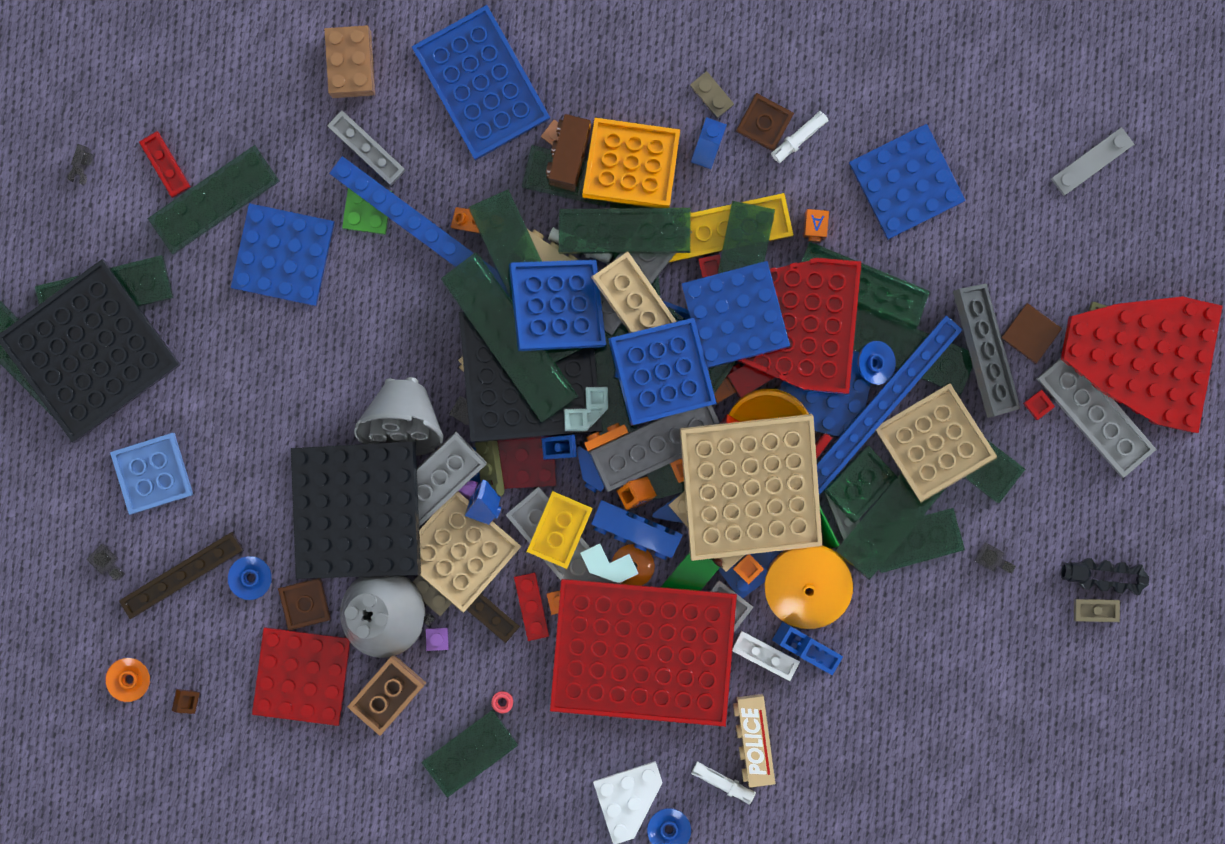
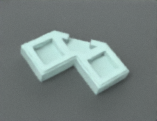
(582, 419)
(615, 571)

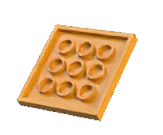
(631, 163)

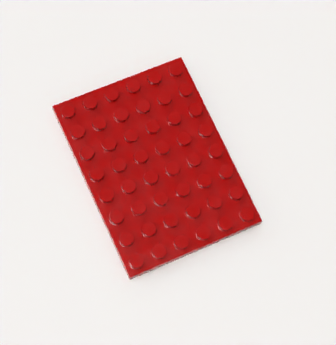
(643, 652)

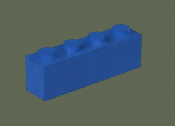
(636, 529)

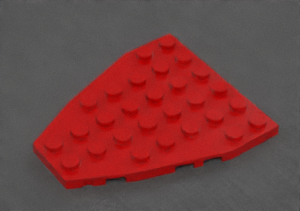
(820, 322)
(1148, 356)

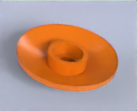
(644, 563)
(117, 683)

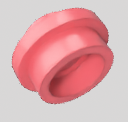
(502, 709)

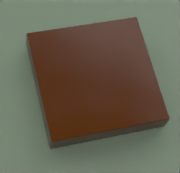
(764, 122)
(1031, 333)
(304, 604)

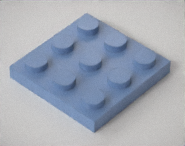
(151, 473)

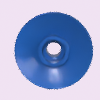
(883, 361)
(241, 585)
(669, 816)

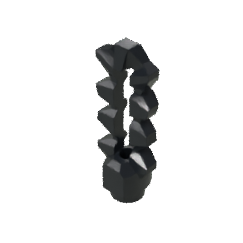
(1081, 573)

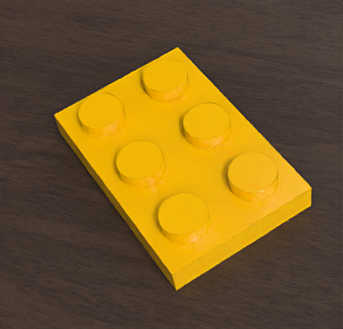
(559, 530)

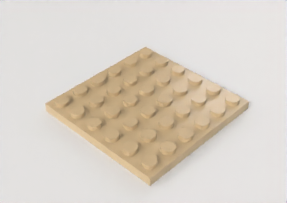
(751, 487)

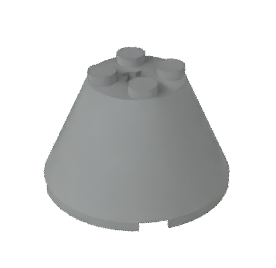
(401, 415)
(382, 615)

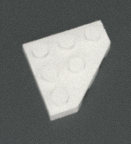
(627, 799)

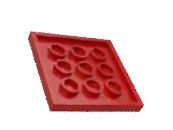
(301, 676)

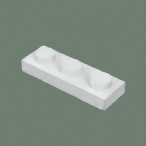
(765, 655)

